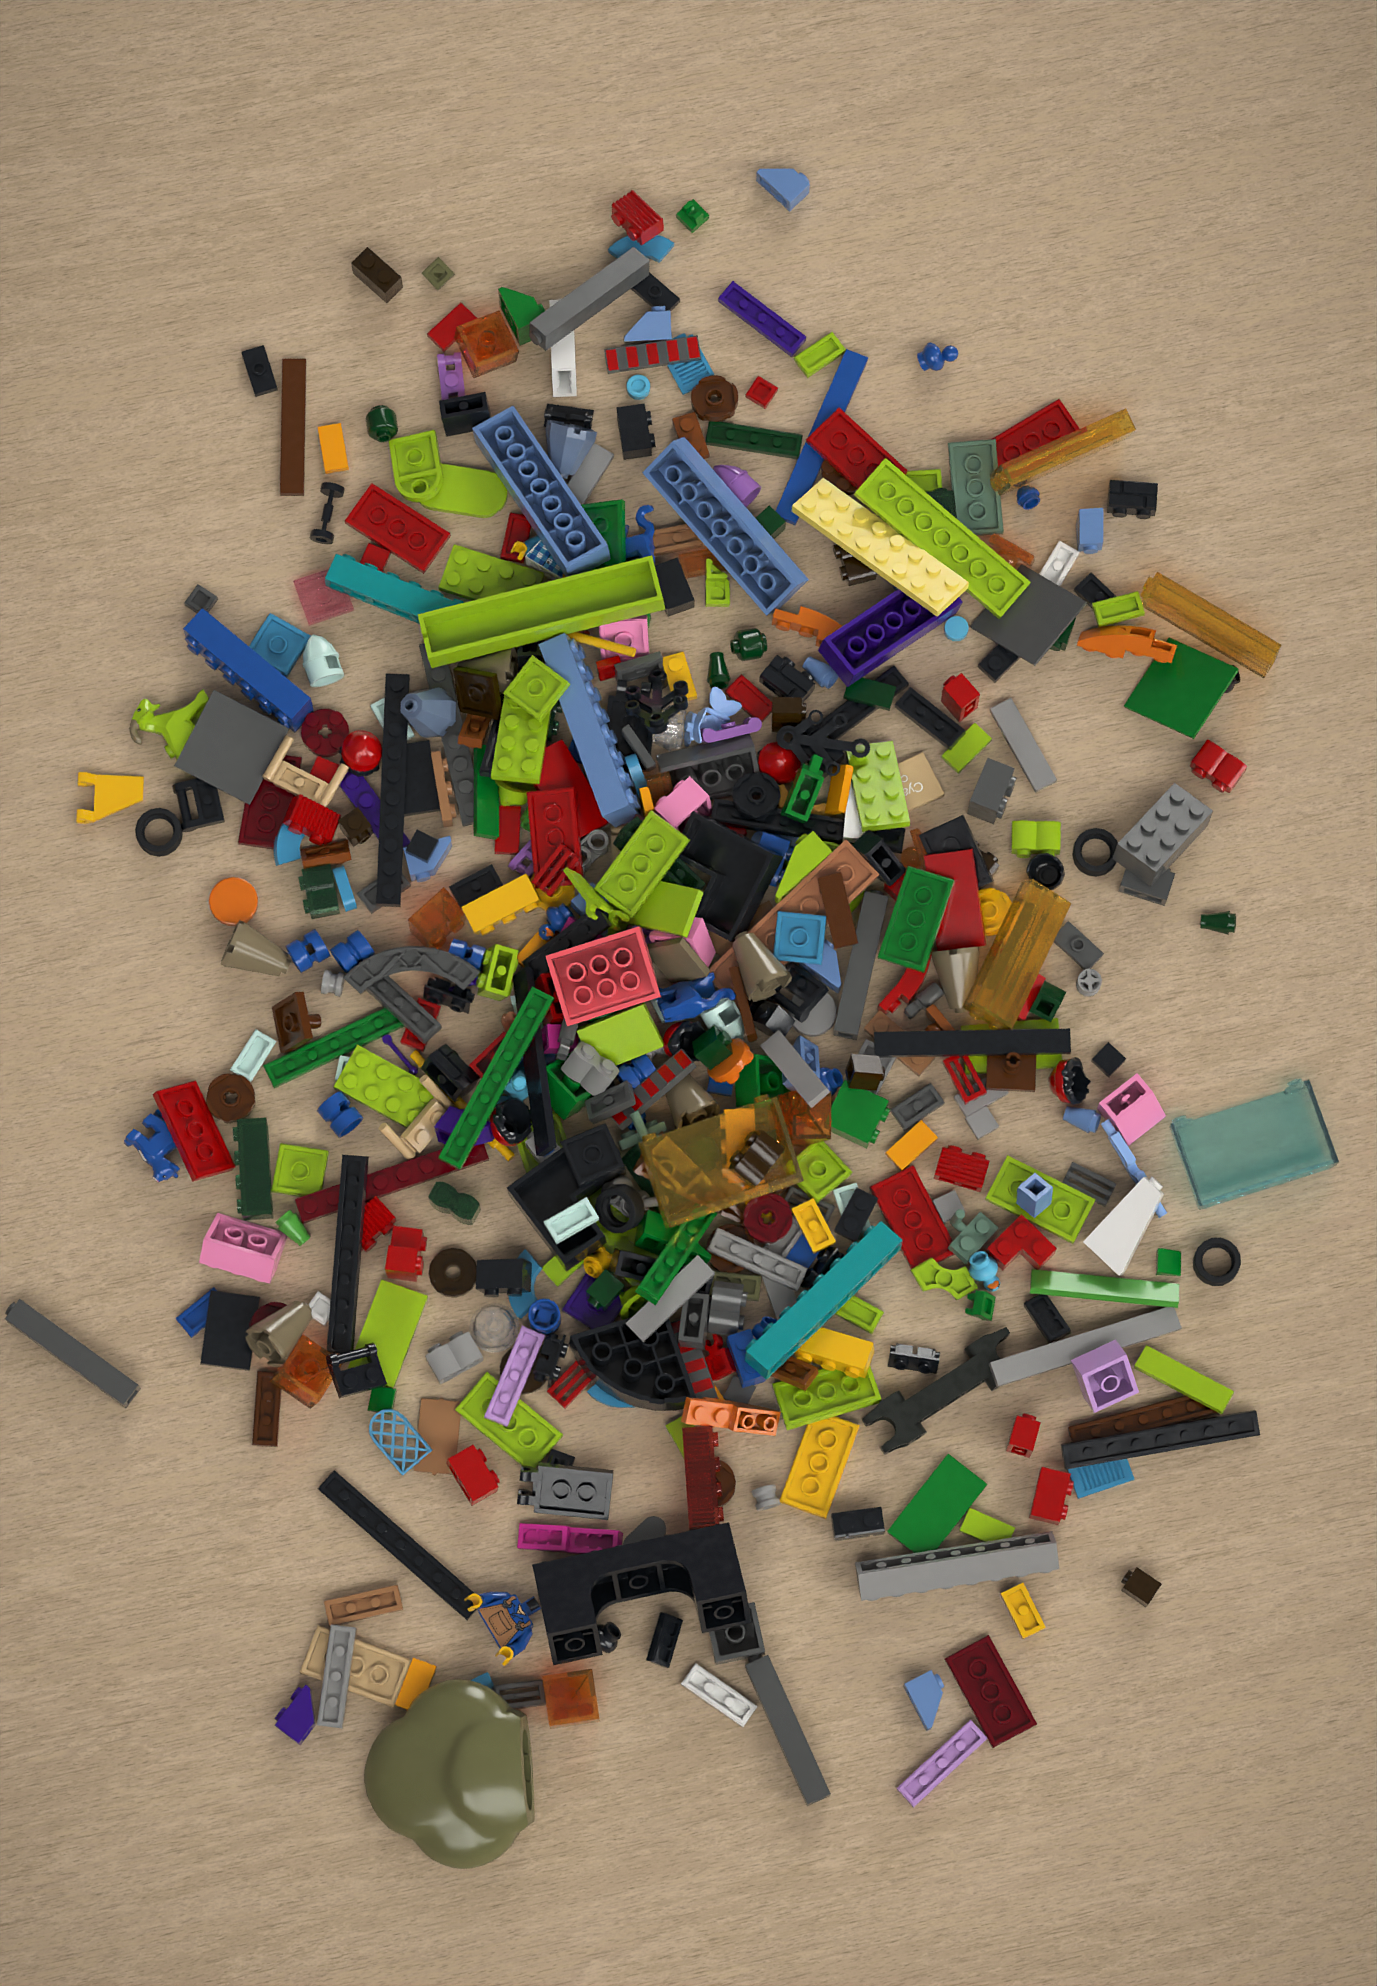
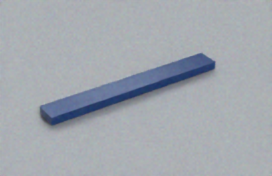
(810, 461)

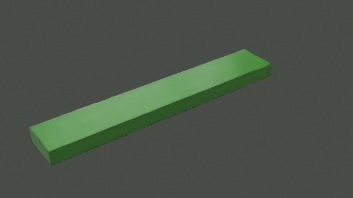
(1104, 1288)

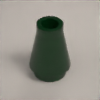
(718, 673)
(1219, 922)

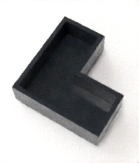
(738, 870)
(549, 1191)

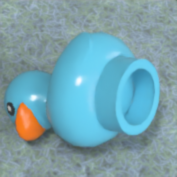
(984, 1269)

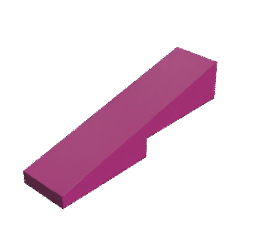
(566, 1539)

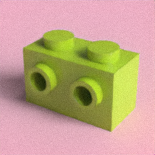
(497, 973)

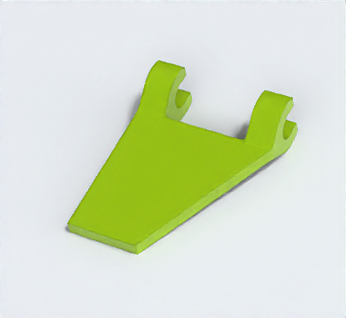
(595, 900)

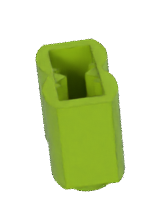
(1035, 838)

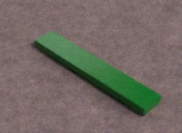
(331, 1047)
(673, 1258)

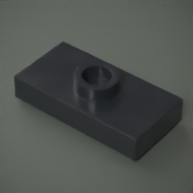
(656, 293)
(259, 371)
(1047, 1318)
(664, 1640)

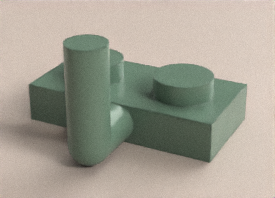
(631, 1138)
(971, 1236)

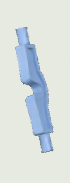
(1127, 1158)

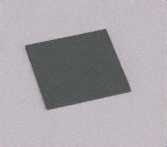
(1033, 619)
(231, 747)

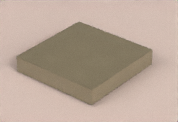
(677, 960)

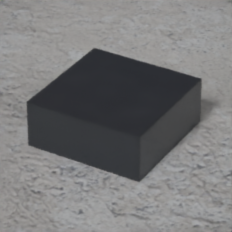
(422, 846)
(1108, 1059)

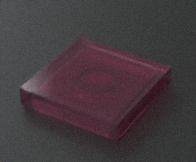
(319, 600)

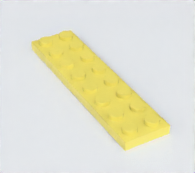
(880, 547)

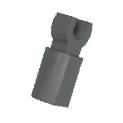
(924, 1000)
(565, 1038)

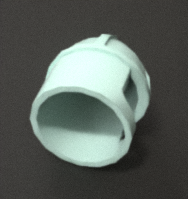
(321, 662)
(725, 1017)

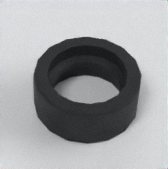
(158, 813)
(1082, 865)
(606, 1216)
(1221, 1243)

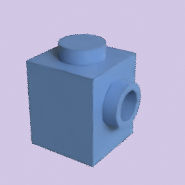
(1034, 1195)

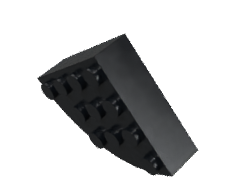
(635, 1371)

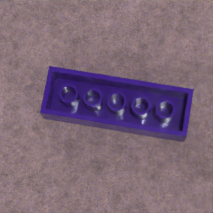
(879, 635)

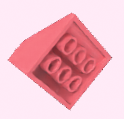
(603, 976)

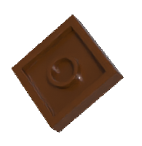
(293, 1022)
(1011, 1072)

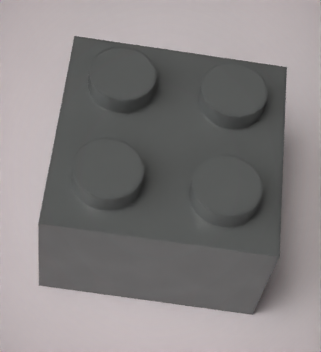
(989, 795)
(738, 1641)

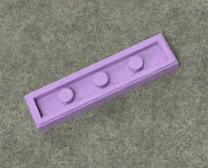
(514, 1376)
(941, 1763)

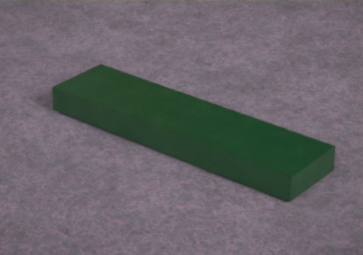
(754, 439)

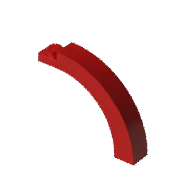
(911, 980)

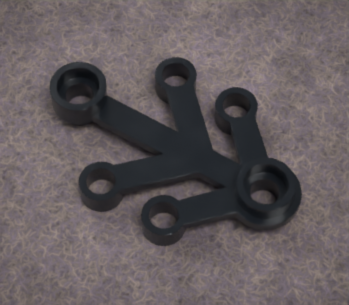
(658, 720)
(818, 741)

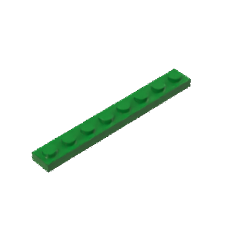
(496, 1078)

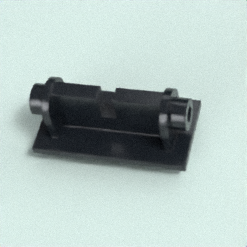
(569, 415)
(458, 1000)
(825, 1259)
(554, 1350)
(924, 1361)

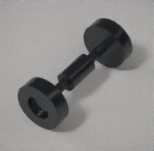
(332, 490)

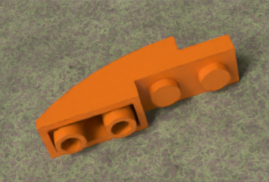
(807, 623)
(1121, 638)
(730, 1415)

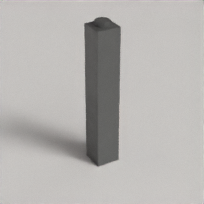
(589, 298)
(861, 965)
(72, 1353)
(787, 1729)

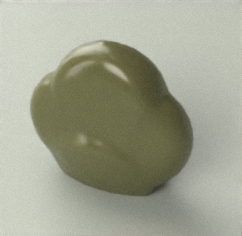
(454, 1774)

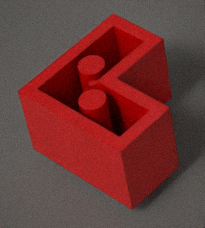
(1021, 1239)
(404, 1254)

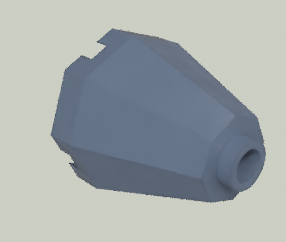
(568, 445)
(429, 711)

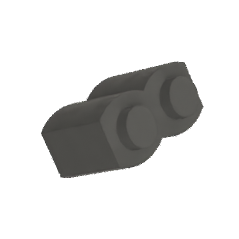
(726, 1307)

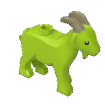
(172, 725)

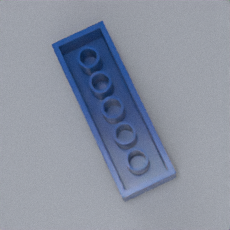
(247, 670)

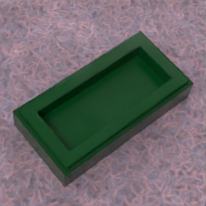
(871, 693)

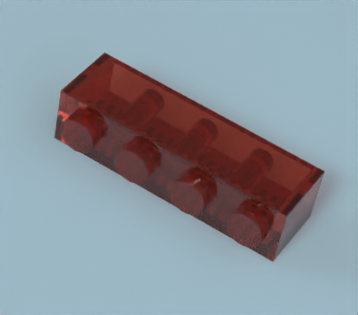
(701, 1477)

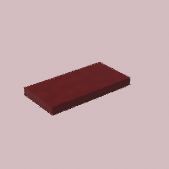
(266, 812)
(990, 1691)

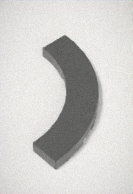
(411, 959)

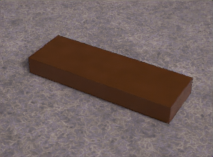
(838, 910)
(743, 1004)
(266, 1411)

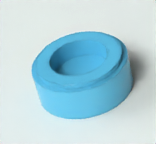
(638, 387)
(956, 628)

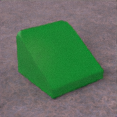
(1168, 1262)
(381, 1399)

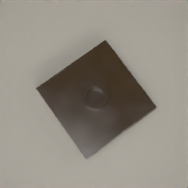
(478, 692)

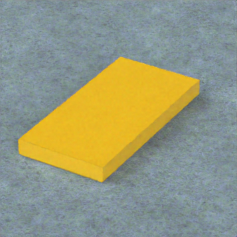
(819, 1465)

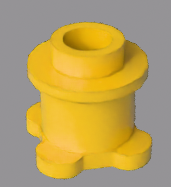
(597, 1263)

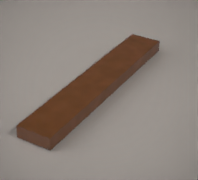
(293, 427)
(1150, 1416)

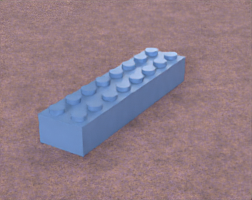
(541, 493)
(725, 525)
(591, 732)

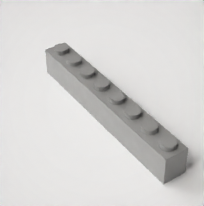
(957, 1566)

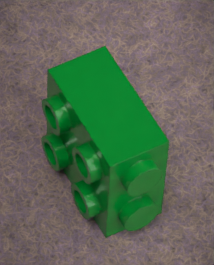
(858, 1114)

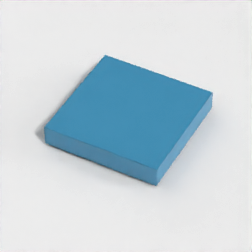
(279, 643)
(800, 937)

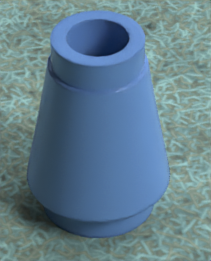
(821, 672)
(1082, 1118)

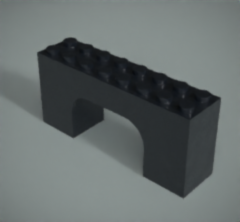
(690, 1562)

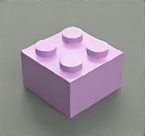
(1105, 1376)

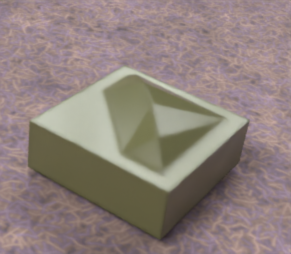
(438, 273)

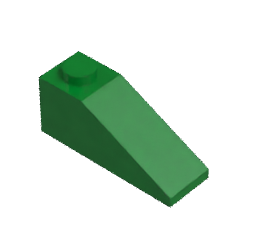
(653, 1237)

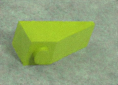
(805, 858)

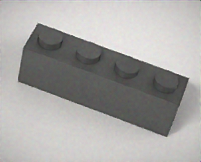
(712, 765)

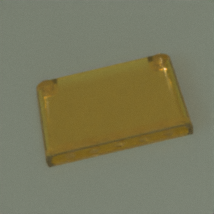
(693, 1162)

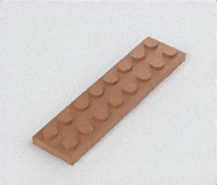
(804, 899)

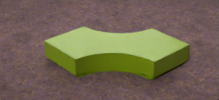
(932, 1275)

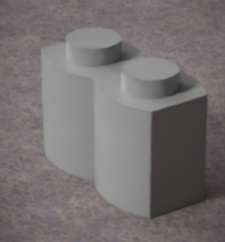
(590, 1069)
(453, 1357)

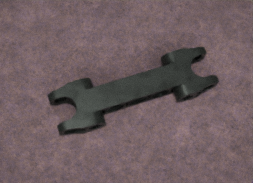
(909, 1413)

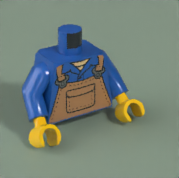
(506, 1620)

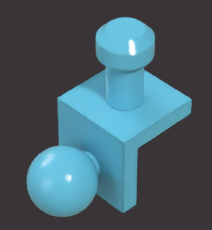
(516, 1088)

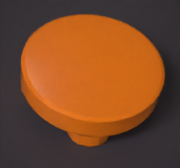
(233, 901)
(729, 1069)

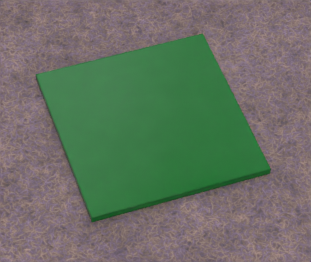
(1182, 691)

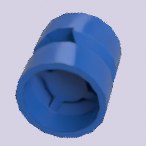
(352, 952)
(471, 954)
(301, 956)
(637, 1071)
(341, 1116)
(544, 1316)

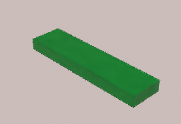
(485, 801)

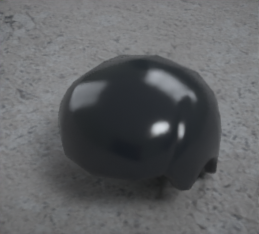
(1046, 870)

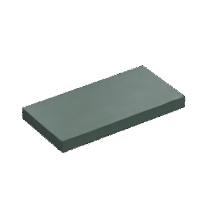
(975, 500)

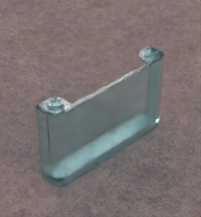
(1254, 1145)

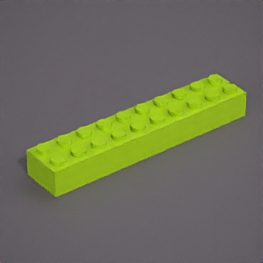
(541, 611)

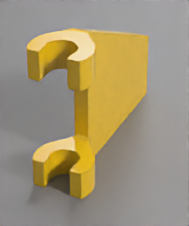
(111, 795)

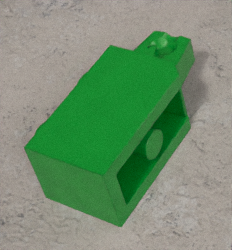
(804, 791)

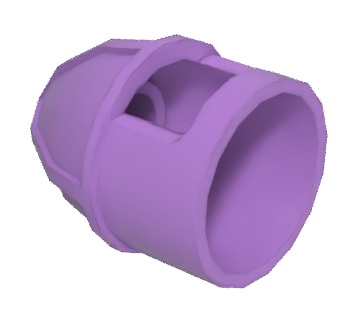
(739, 482)

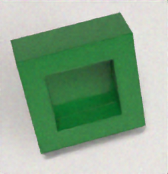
(692, 215)
(983, 1305)

